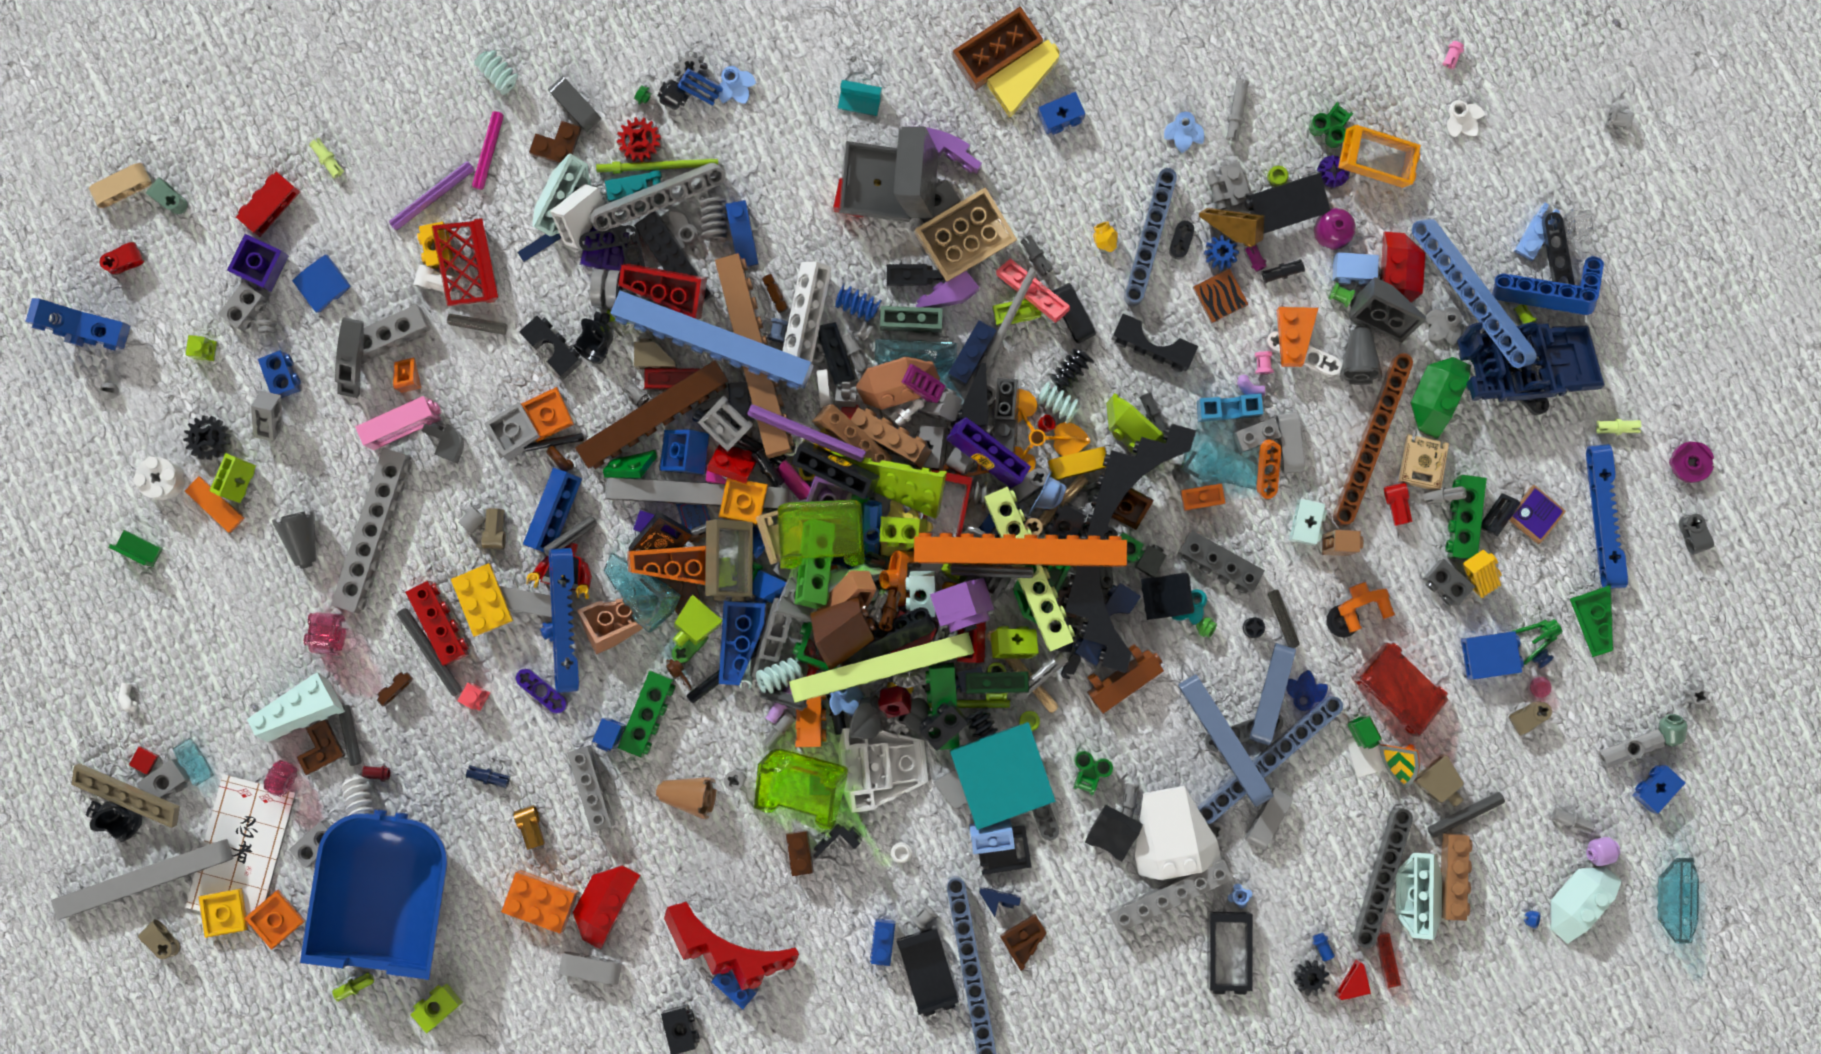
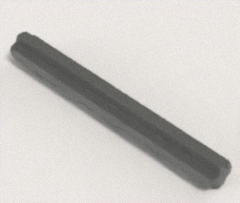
(429, 652)

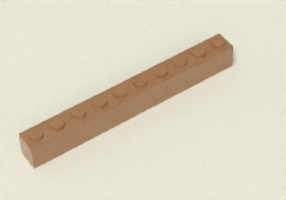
(747, 324)

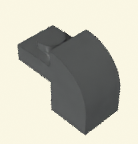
(450, 443)

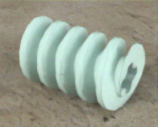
(495, 71)
(1058, 402)
(778, 674)

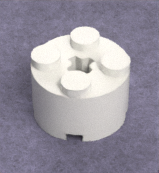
(148, 475)

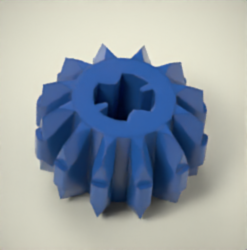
(1229, 251)

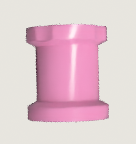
(1264, 363)

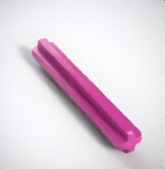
(487, 150)

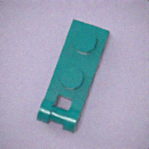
(626, 186)

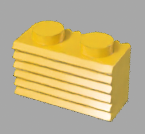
(1483, 573)

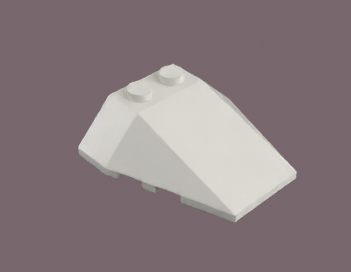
(881, 768)
(1173, 836)

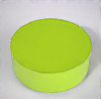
(1277, 176)
(1032, 718)

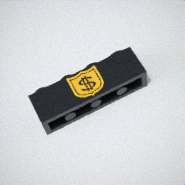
(835, 470)

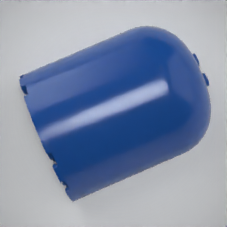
(376, 895)

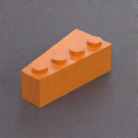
(678, 563)

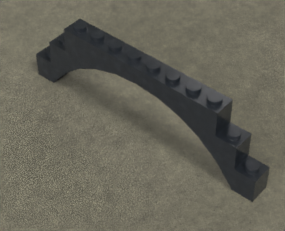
(1119, 477)

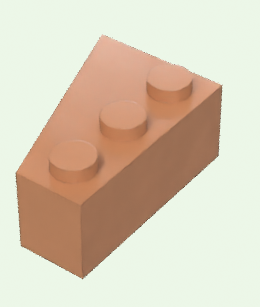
(853, 585)

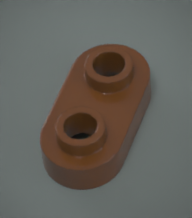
(387, 694)

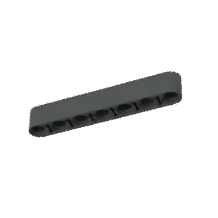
(1383, 888)

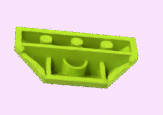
(1129, 424)

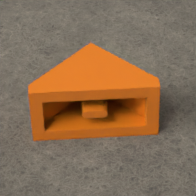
(406, 375)

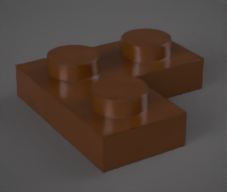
(557, 148)
(326, 748)

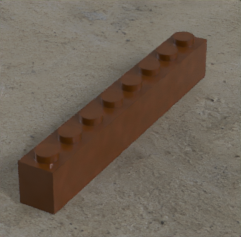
(652, 414)

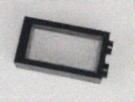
(1229, 952)

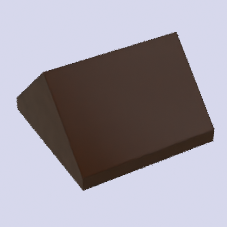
(1132, 508)

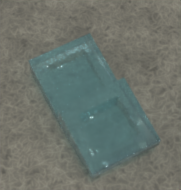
(193, 761)

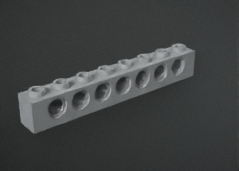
(362, 538)

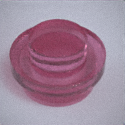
(1540, 687)

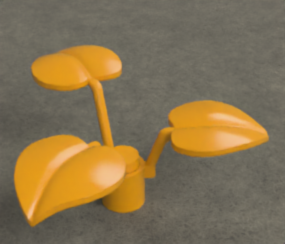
(1068, 437)

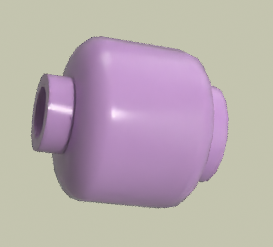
(1603, 851)

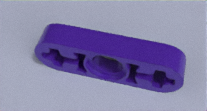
(533, 676)

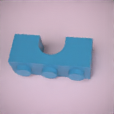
(1229, 408)

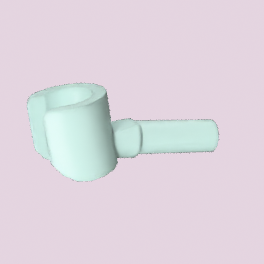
(747, 678)

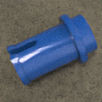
(1323, 946)

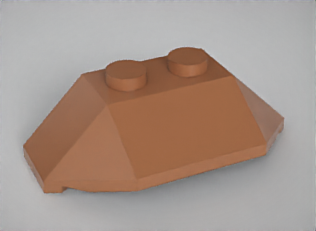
(883, 385)

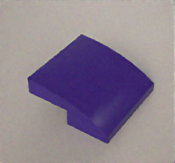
(606, 258)

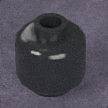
(672, 95)

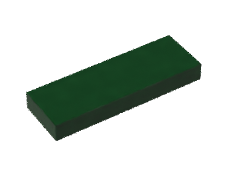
(997, 682)

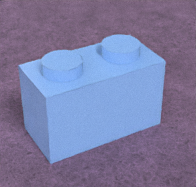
(1355, 268)

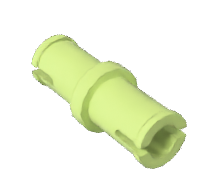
(326, 158)
(1618, 426)

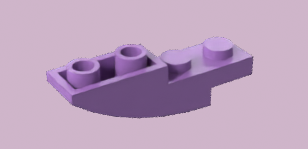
(955, 149)

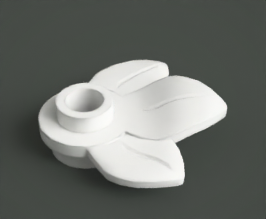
(1466, 121)

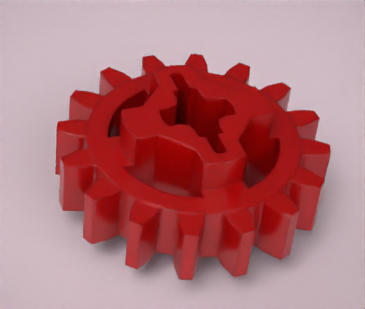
(644, 133)

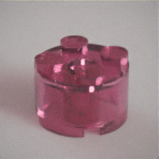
(325, 633)

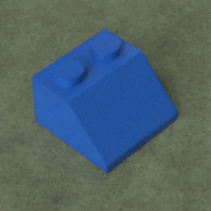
(684, 451)

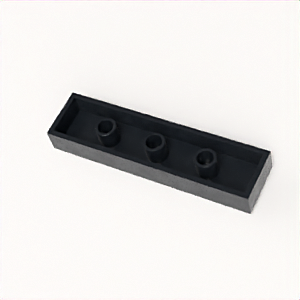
(666, 247)

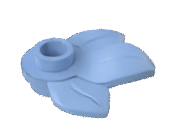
(737, 87)
(1184, 135)
(845, 700)

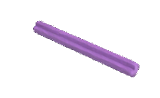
(431, 195)

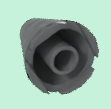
(1361, 358)
(298, 537)

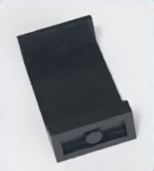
(1289, 202)
(928, 971)

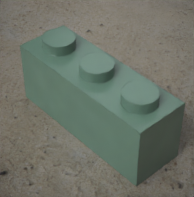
(911, 319)

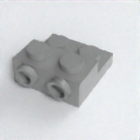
(511, 431)

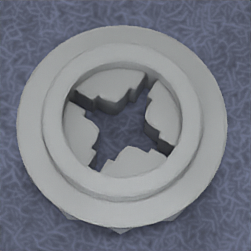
(910, 678)

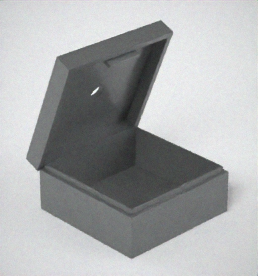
(905, 175)

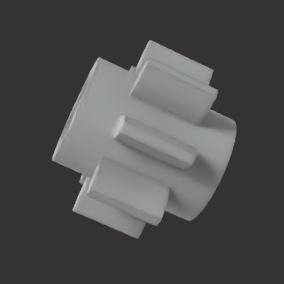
(1692, 700)
(897, 724)

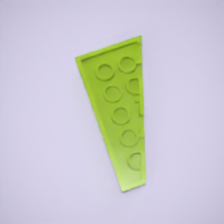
(908, 486)

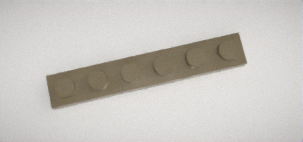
(125, 795)

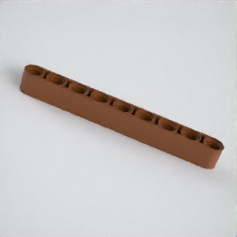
(1379, 432)

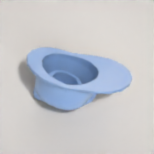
(1051, 495)

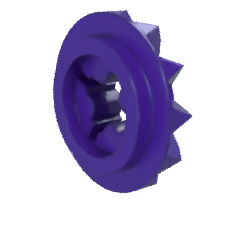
(1327, 177)

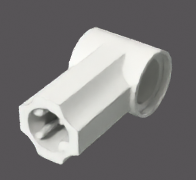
(431, 279)

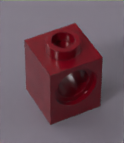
(895, 701)

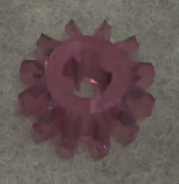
(280, 778)

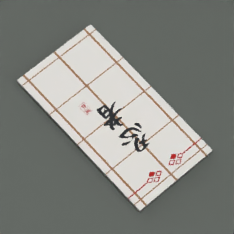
(255, 832)

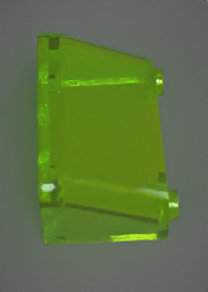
(820, 531)
(800, 785)

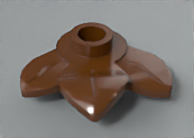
(675, 669)

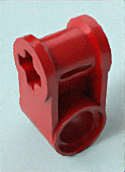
(124, 258)

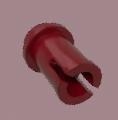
(379, 773)

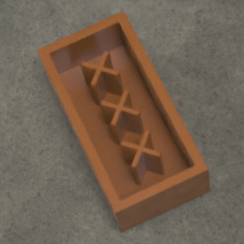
(996, 47)

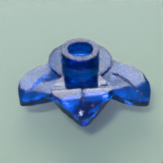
(1307, 688)

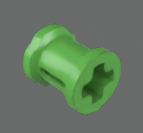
(1341, 294)

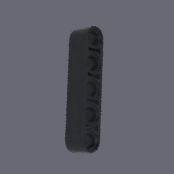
(904, 630)

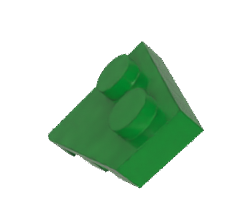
(630, 466)

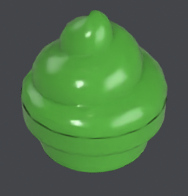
(1206, 627)

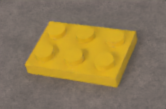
(482, 599)

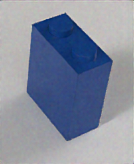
(1492, 655)

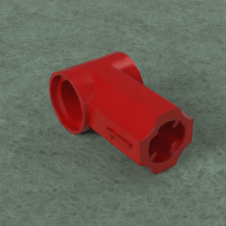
(1397, 498)

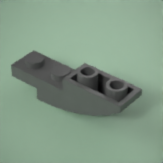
(349, 357)
(1006, 412)

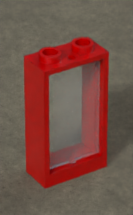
(952, 507)

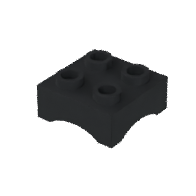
(1114, 832)

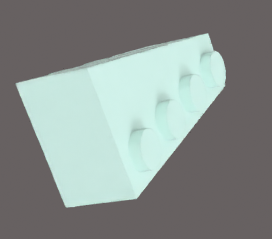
(297, 708)

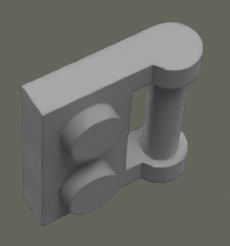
(721, 428)

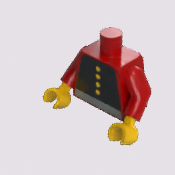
(582, 573)

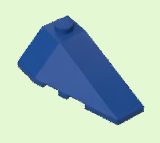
(740, 633)

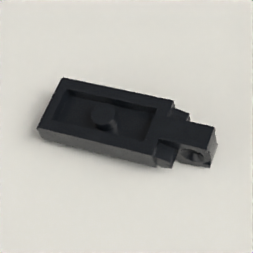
(911, 275)

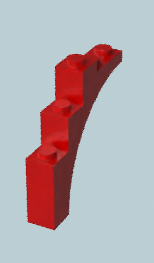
(720, 955)

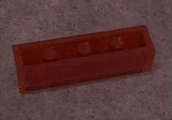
(1387, 960)

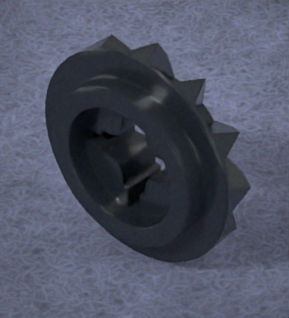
(1334, 626)

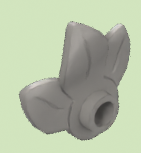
(678, 226)
(1442, 327)

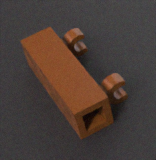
(1119, 684)

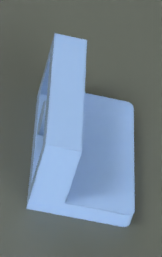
(992, 838)

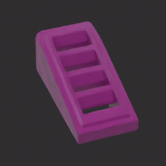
(934, 389)

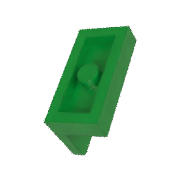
(137, 549)

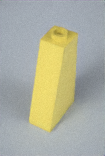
(1021, 78)

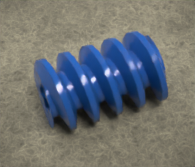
(857, 303)

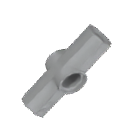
(1620, 752)

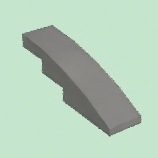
(772, 640)

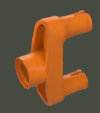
(896, 575)
(1360, 596)

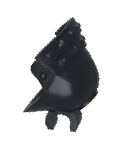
(595, 338)
(114, 819)

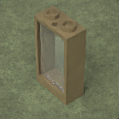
(729, 559)

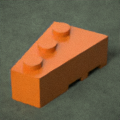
(809, 724)

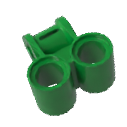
(1333, 123)
(1090, 772)

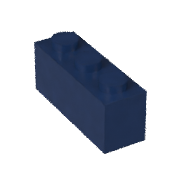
(972, 353)

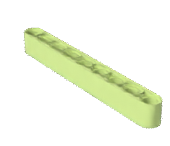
(881, 667)

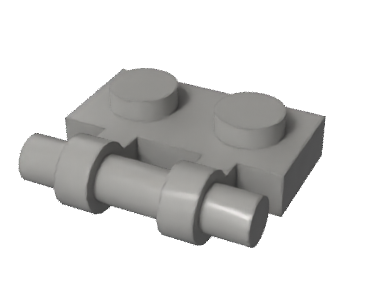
(1234, 184)

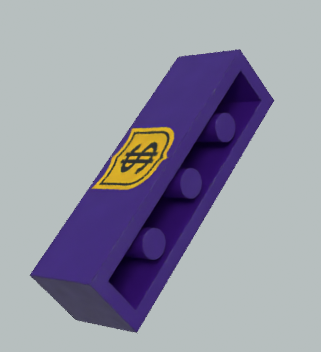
(988, 452)

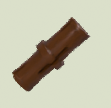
(889, 610)

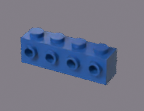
(552, 509)

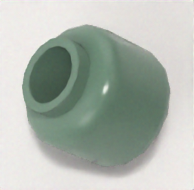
(1673, 729)

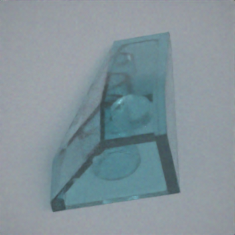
(1218, 462)

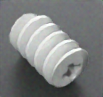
(355, 796)

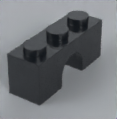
(539, 332)

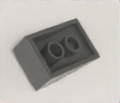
(1385, 310)

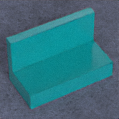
(859, 98)

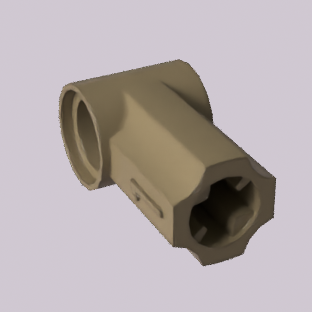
(494, 535)

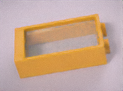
(1379, 156)

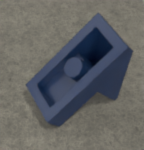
(993, 897)

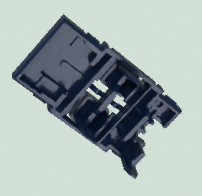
(1564, 354)

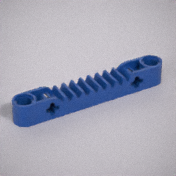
(1601, 461)
(562, 564)

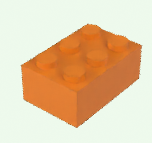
(539, 901)

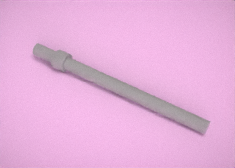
(988, 358)

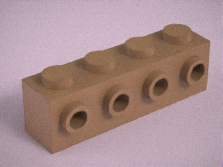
(892, 439)
(1455, 870)

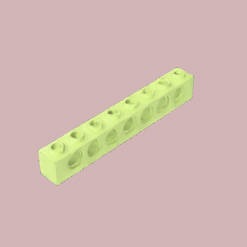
(1043, 620)

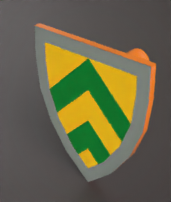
(1401, 763)

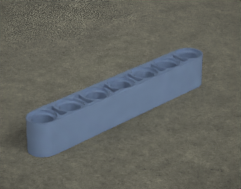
(1155, 228)
(1225, 740)

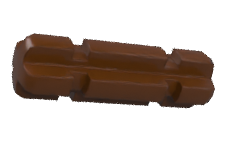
(775, 293)

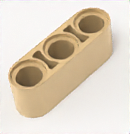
(120, 185)

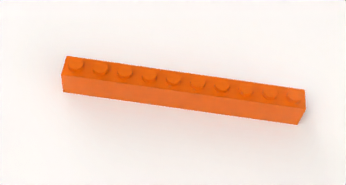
(1020, 551)

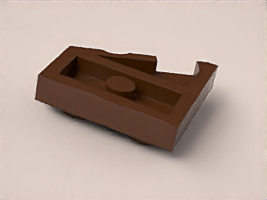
(1023, 939)

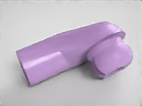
(1247, 387)

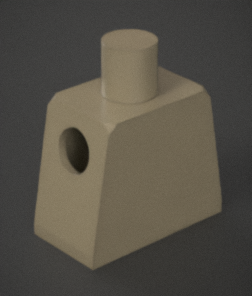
(1441, 781)

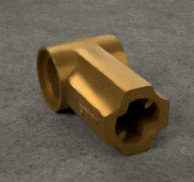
(528, 821)

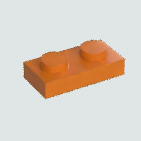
(1202, 497)

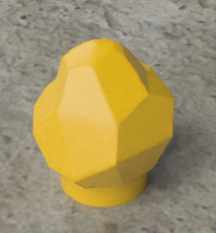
(1105, 236)

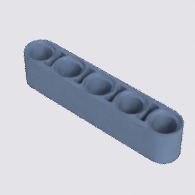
(1272, 694)

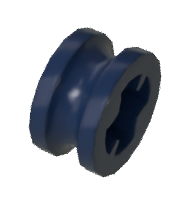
(1543, 658)

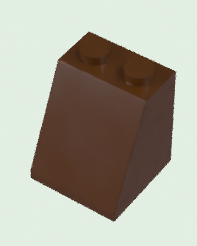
(842, 631)

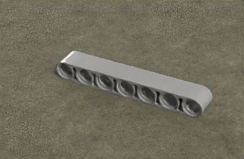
(650, 205)

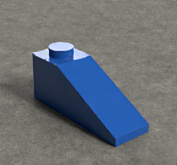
(742, 231)

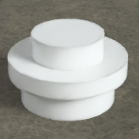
(901, 852)

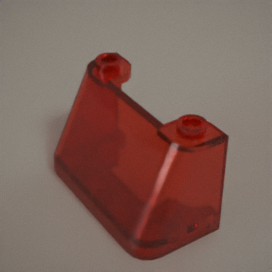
(1401, 688)

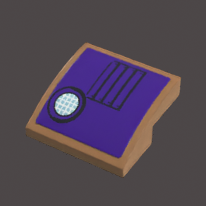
(1537, 514)

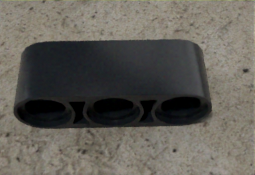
(1076, 318)

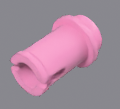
(1453, 54)

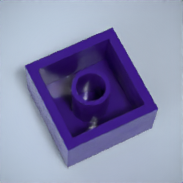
(257, 262)

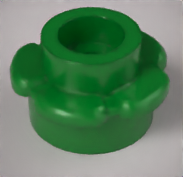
(642, 95)

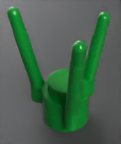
(1549, 631)

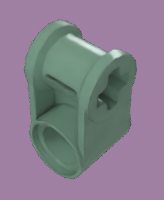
(166, 196)

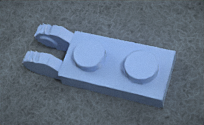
(1533, 236)

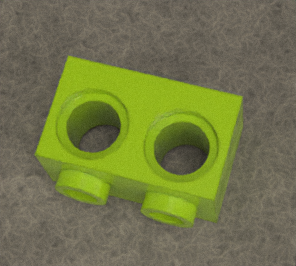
(903, 529)

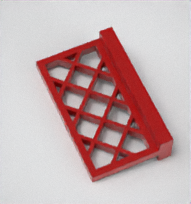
(481, 256)

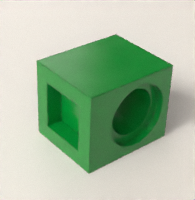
(1138, 552)

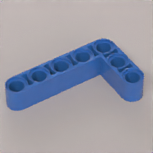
(1551, 294)

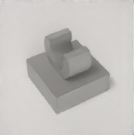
(845, 395)

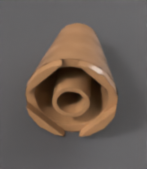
(689, 795)

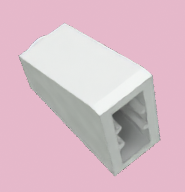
(573, 214)

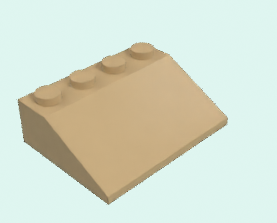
(965, 234)

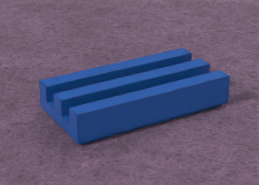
(713, 95)

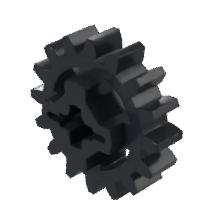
(214, 432)

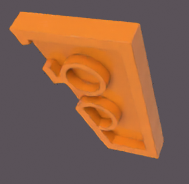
(1295, 331)

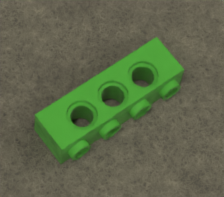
(806, 593)

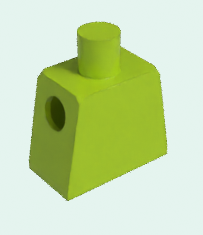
(695, 623)

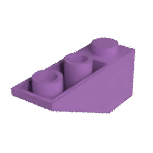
(950, 293)

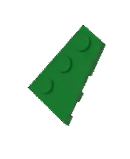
(1595, 619)

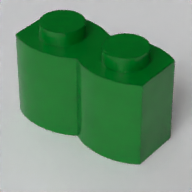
(1364, 732)

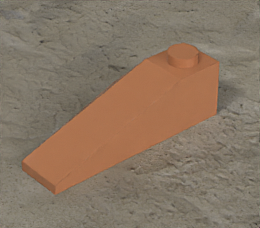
(607, 624)

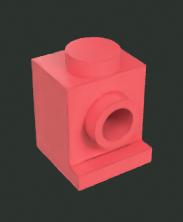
(473, 696)

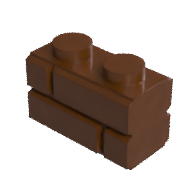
(799, 853)

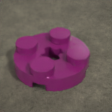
(1704, 462)

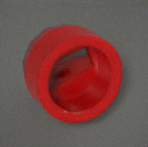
(1046, 423)

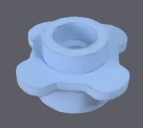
(1246, 894)

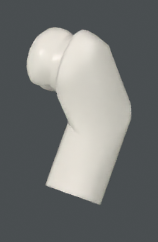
(124, 699)

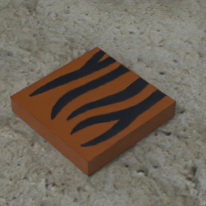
(1220, 296)

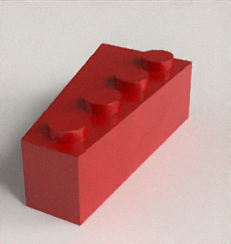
(675, 290)

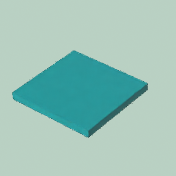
(1002, 775)

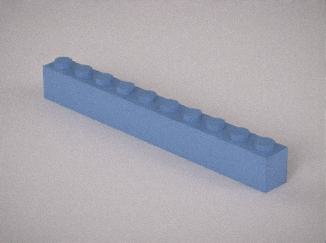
(711, 339)

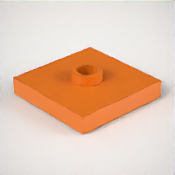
(548, 413)
(274, 919)

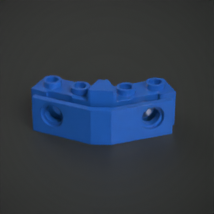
(77, 325)

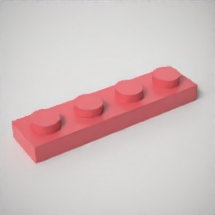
(1037, 293)

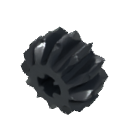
(1317, 972)

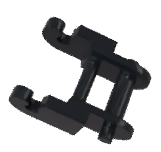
(1071, 666)

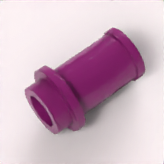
(1256, 259)

